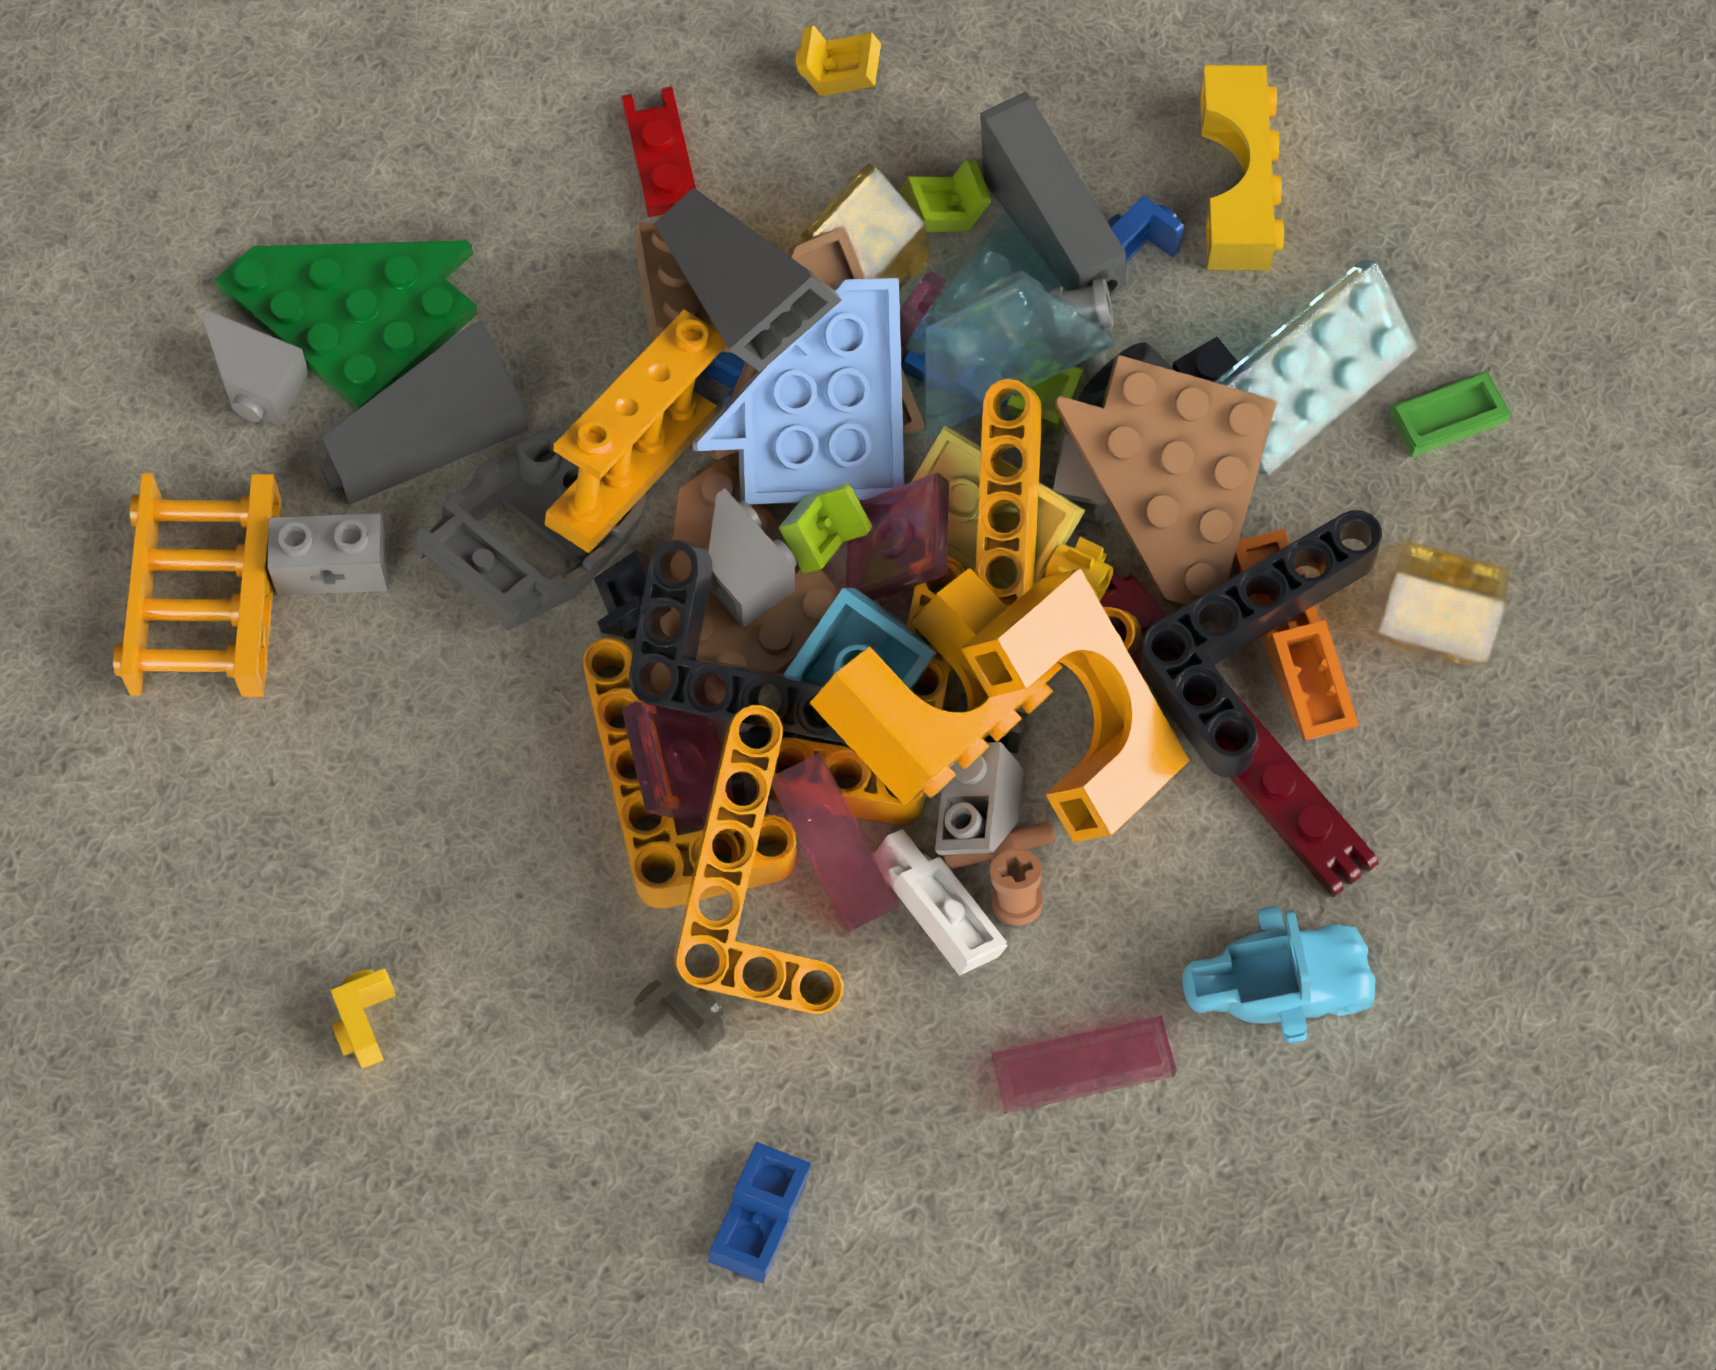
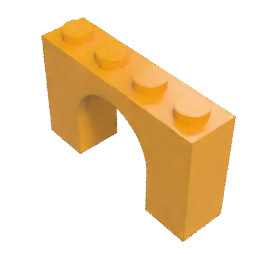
(899, 733)
(1131, 741)

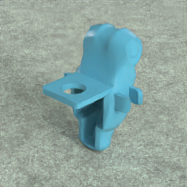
(1284, 975)

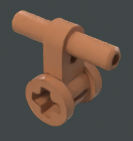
(1013, 873)

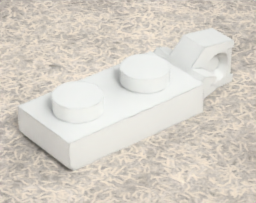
(939, 904)

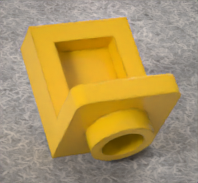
(838, 63)
(351, 998)

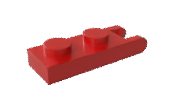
(659, 152)

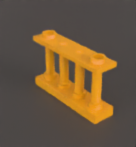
(635, 431)
(247, 611)

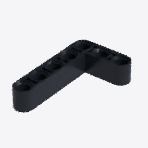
(1245, 624)
(691, 672)

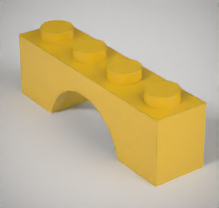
(1237, 115)

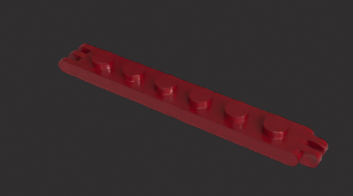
(1274, 779)

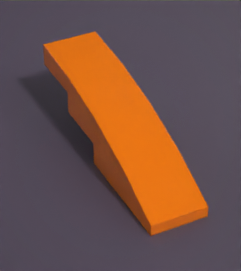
(1301, 655)

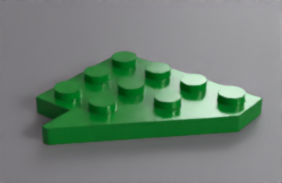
(354, 307)

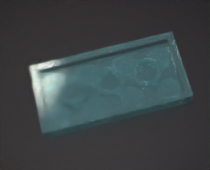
(1325, 359)

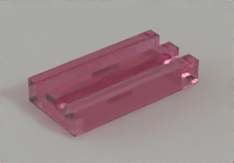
(918, 304)

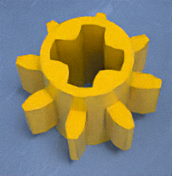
(1088, 558)

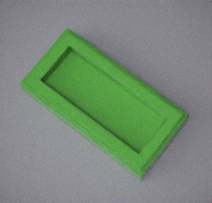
(1449, 413)

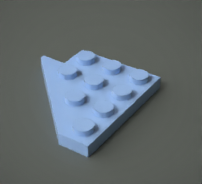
(823, 406)

